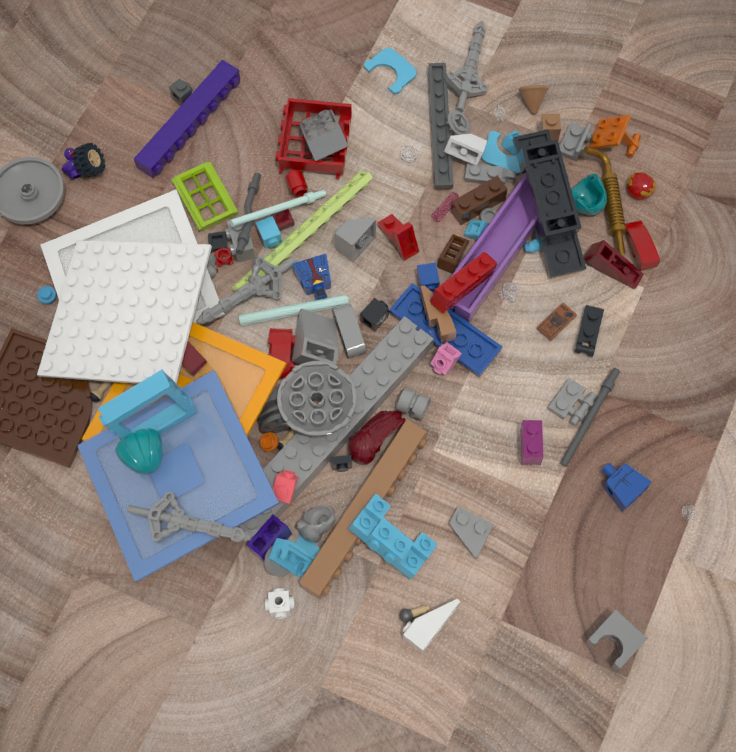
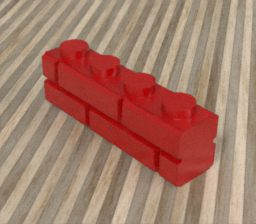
(463, 282)

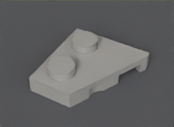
(471, 530)

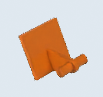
(612, 132)

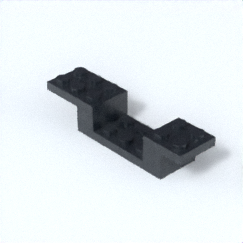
(553, 200)

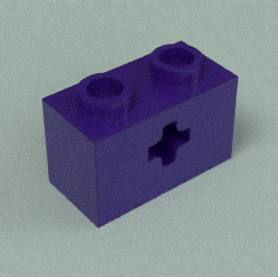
(267, 536)

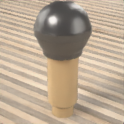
(407, 614)

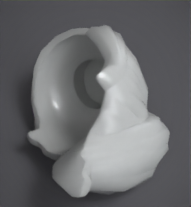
(316, 522)

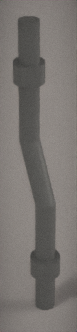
(244, 236)

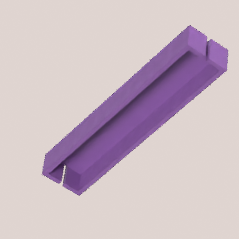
(502, 242)

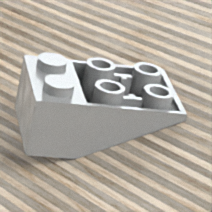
(323, 134)
(315, 339)

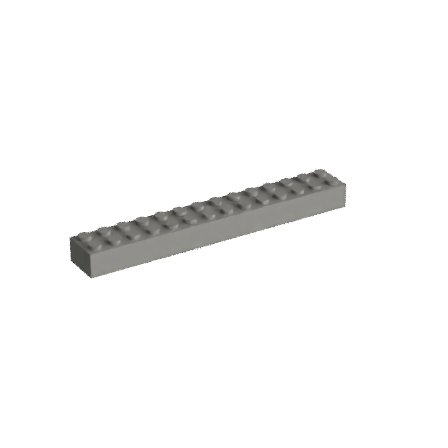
(374, 383)

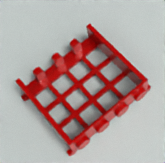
(311, 106)

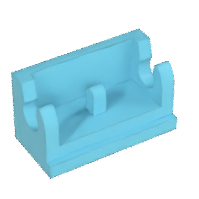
(290, 556)

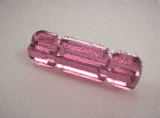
(444, 207)

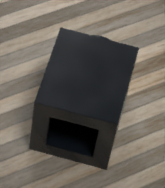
(374, 314)

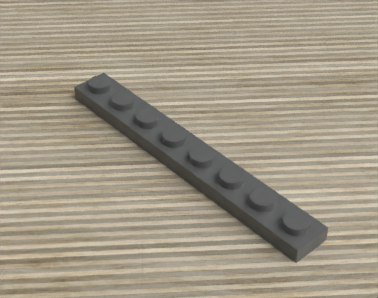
(440, 130)

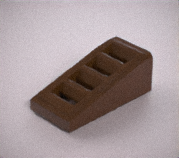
(450, 264)

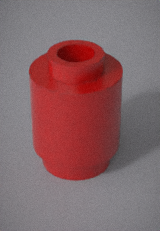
(296, 183)

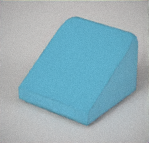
(508, 143)
(475, 229)

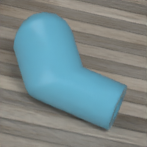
(533, 246)

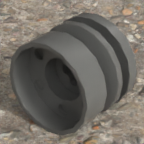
(270, 417)

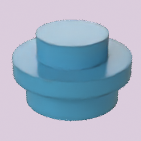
(46, 295)

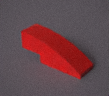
(642, 245)

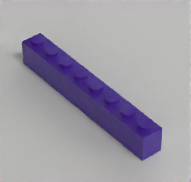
(187, 119)

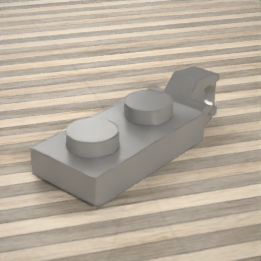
(483, 173)

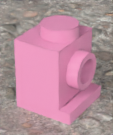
(445, 359)

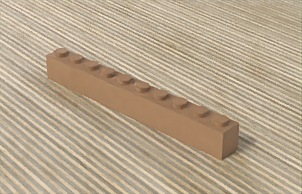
(382, 482)

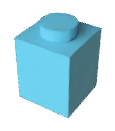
(269, 232)

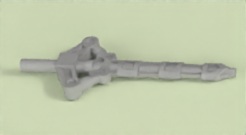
(469, 72)
(255, 285)
(179, 520)

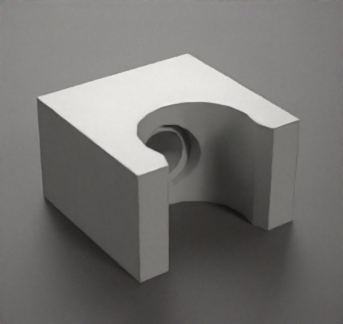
(623, 634)

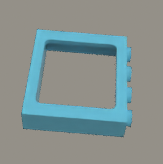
(142, 395)

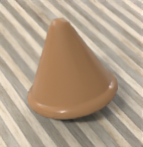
(533, 96)

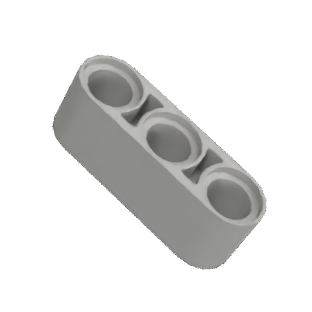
(349, 330)

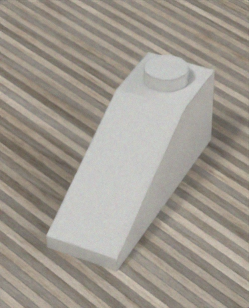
(427, 626)

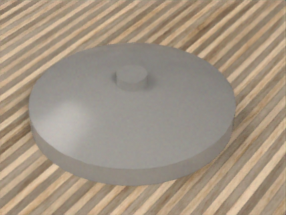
(30, 190)

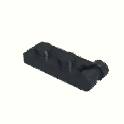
(589, 330)

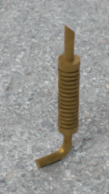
(614, 204)

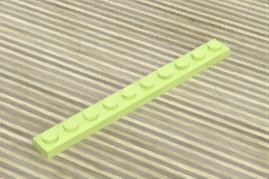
(310, 226)

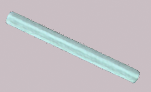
(292, 310)

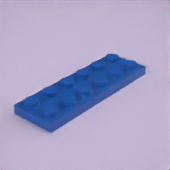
(476, 347)

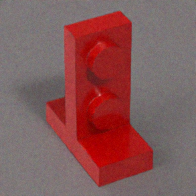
(401, 235)

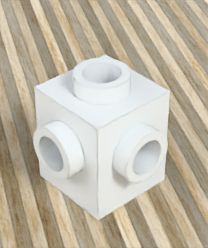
(283, 610)

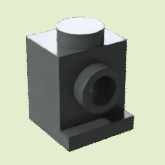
(180, 91)

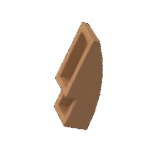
(435, 318)

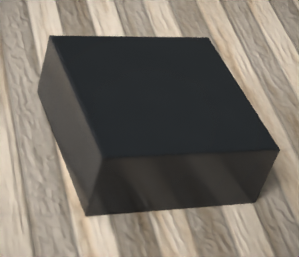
(217, 240)

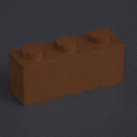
(475, 201)

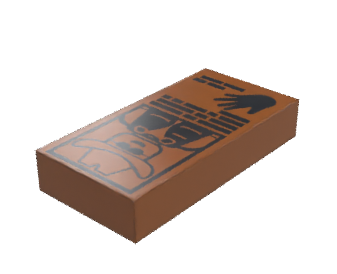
(556, 321)

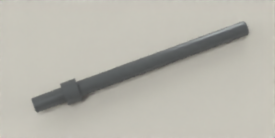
(607, 387)

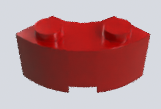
(281, 346)

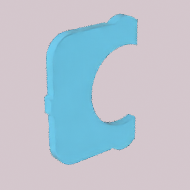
(390, 58)
(495, 157)

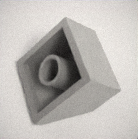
(355, 237)

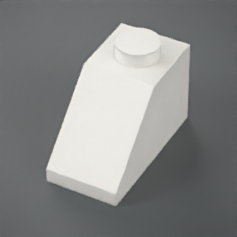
(466, 147)

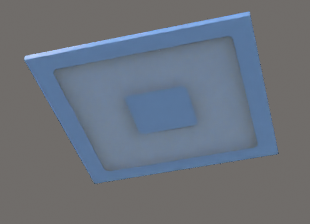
(202, 462)

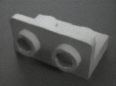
(575, 140)

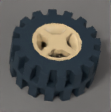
(88, 160)

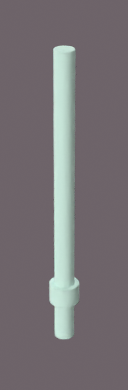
(307, 198)

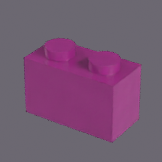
(531, 442)

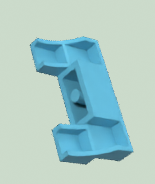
(388, 540)

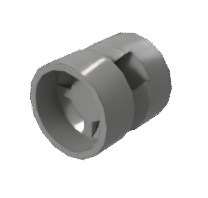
(413, 403)

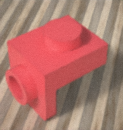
(285, 485)

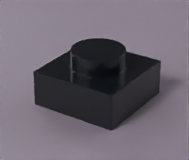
(342, 463)

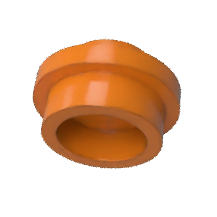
(269, 441)

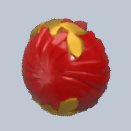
(640, 185)

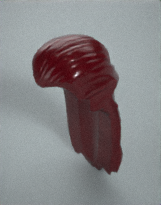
(368, 440)

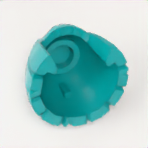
(589, 195)
(141, 451)

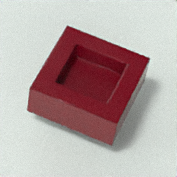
(283, 219)

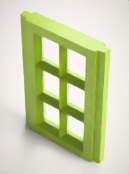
(218, 186)

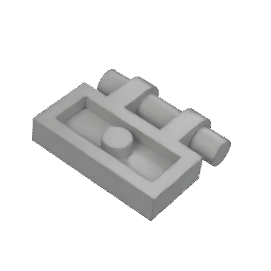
(567, 398)

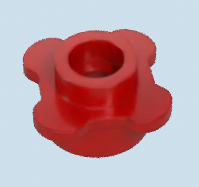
(223, 252)

